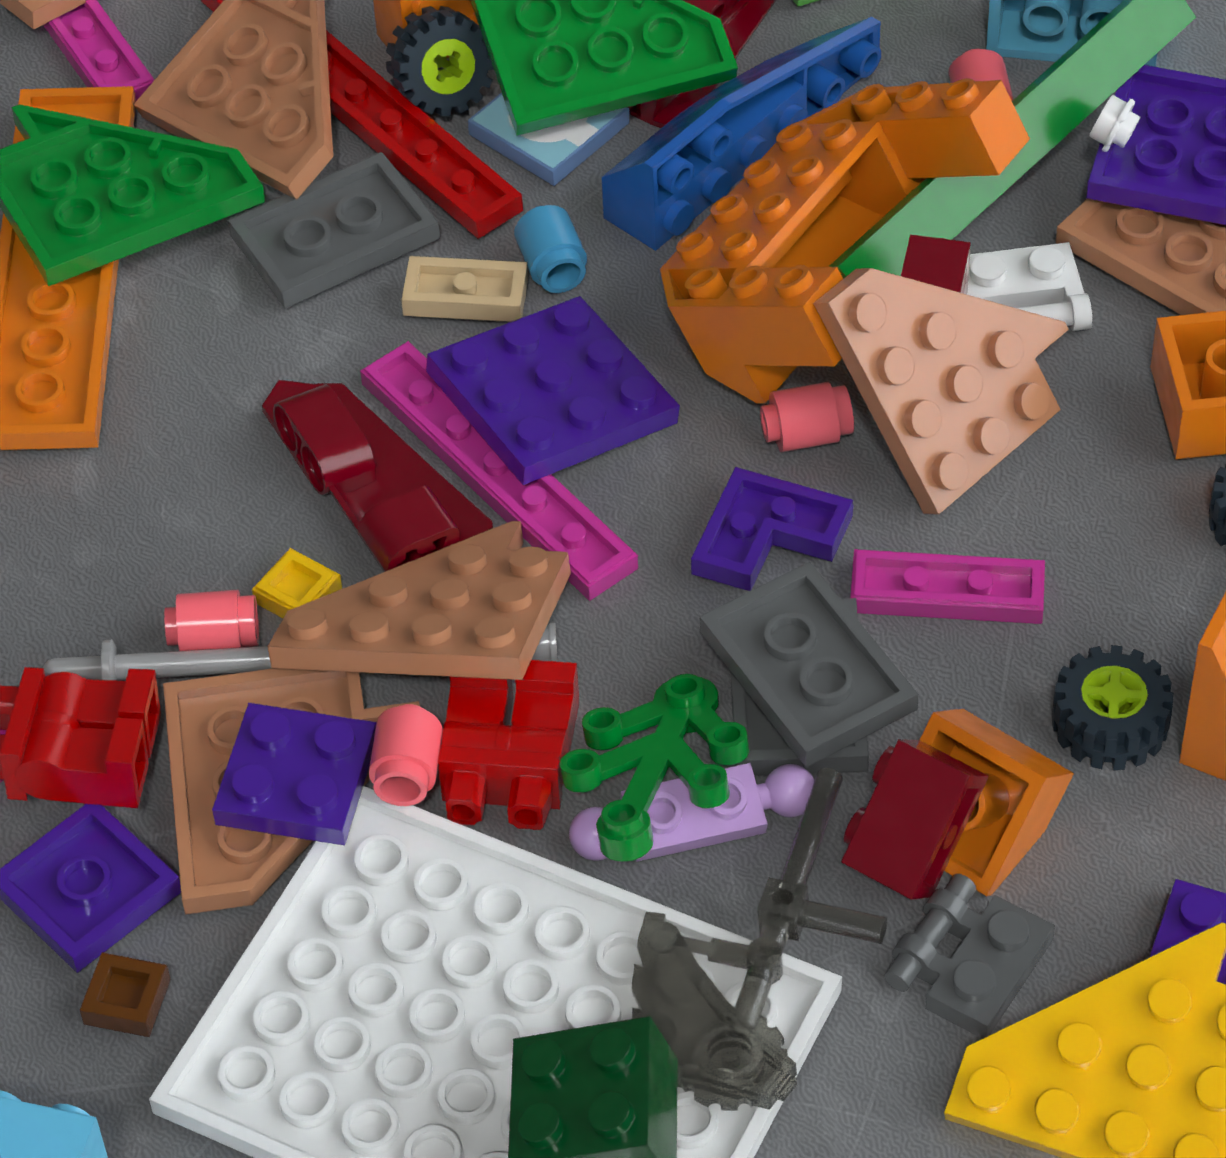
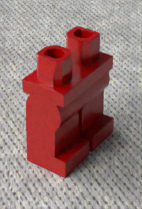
(78, 737)
(504, 763)

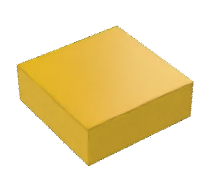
(294, 583)

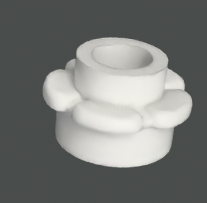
(1115, 123)

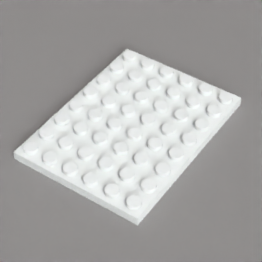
(394, 990)

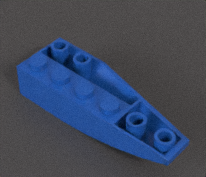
(718, 137)

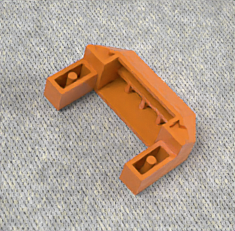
(766, 249)

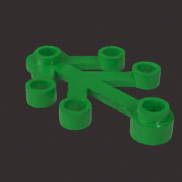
(678, 707)

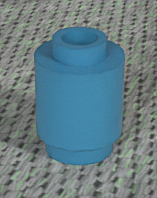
(551, 248)

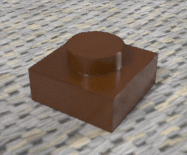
(125, 994)

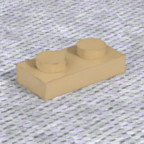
(465, 288)

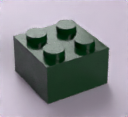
(594, 1093)

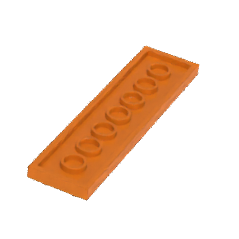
(58, 333)

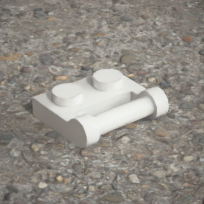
(1033, 280)

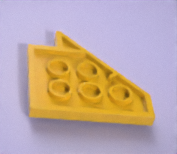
(1112, 1068)

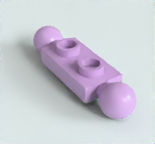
(683, 826)

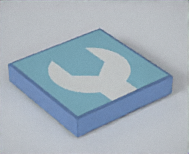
(548, 151)

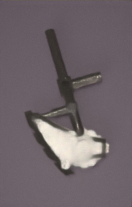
(729, 1050)

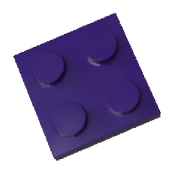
(295, 774)
(86, 885)

